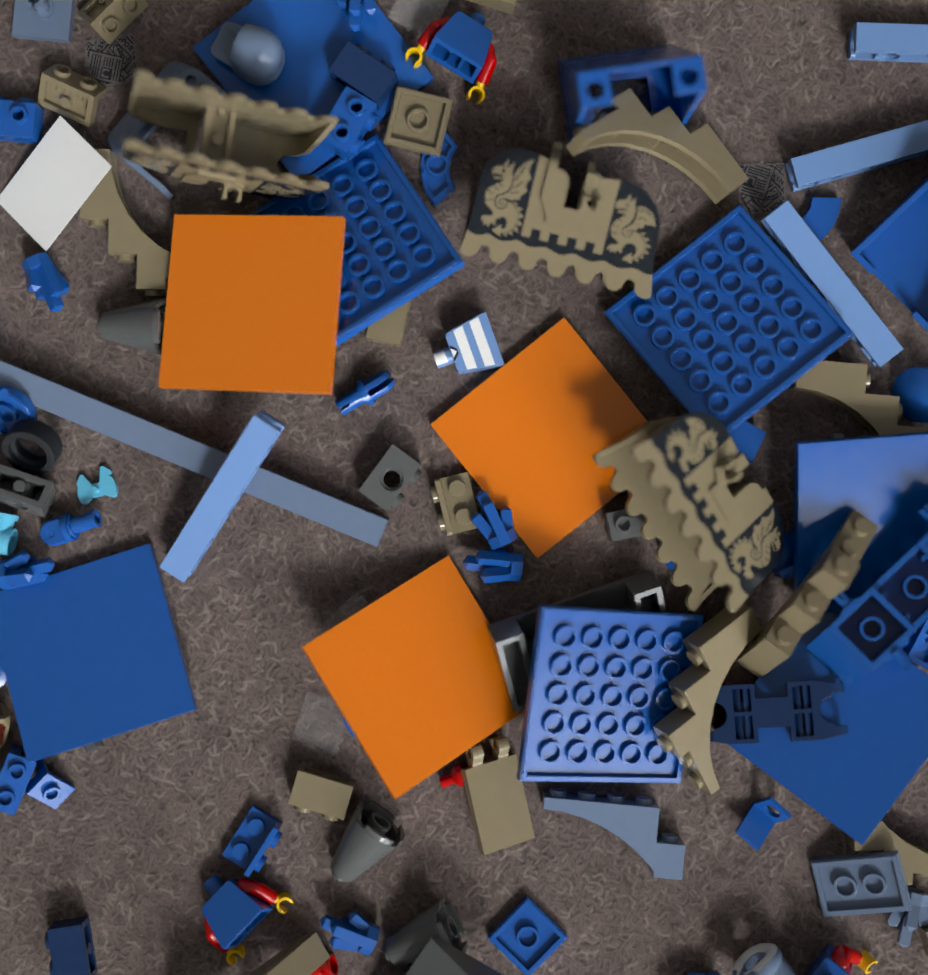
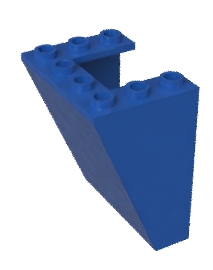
(671, 72)
(899, 251)

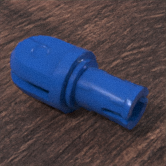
(366, 391)
(68, 527)

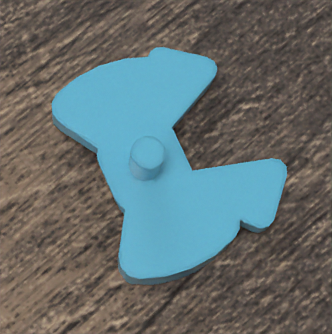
(105, 486)

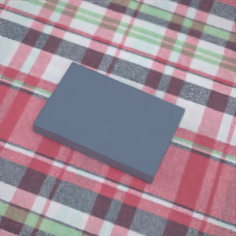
(861, 884)

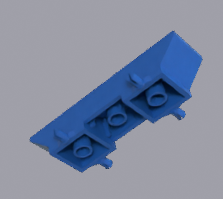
(878, 620)

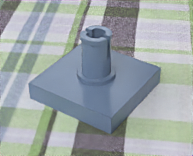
(44, 20)

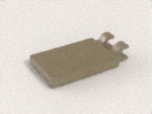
(496, 798)

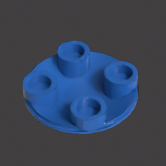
(913, 393)

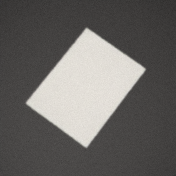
(53, 183)

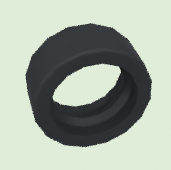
(39, 433)

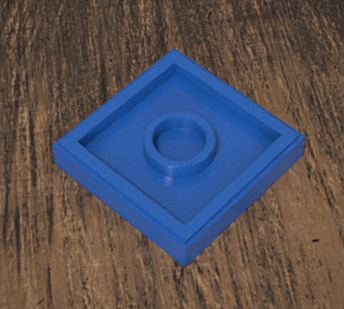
(527, 936)

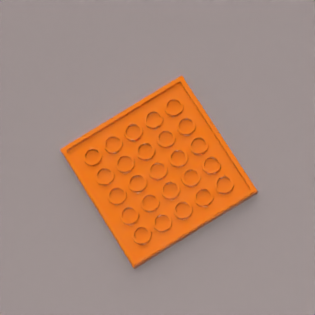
(252, 303)
(535, 433)
(415, 676)

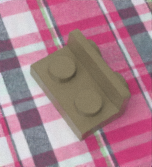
(111, 16)
(70, 94)
(456, 503)

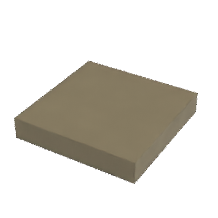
(418, 121)

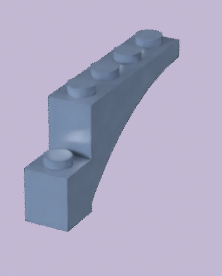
(628, 819)

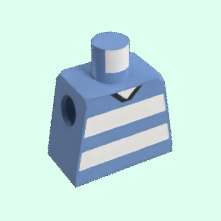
(470, 347)

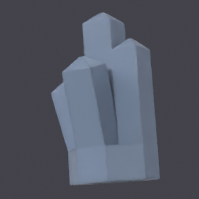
(909, 920)

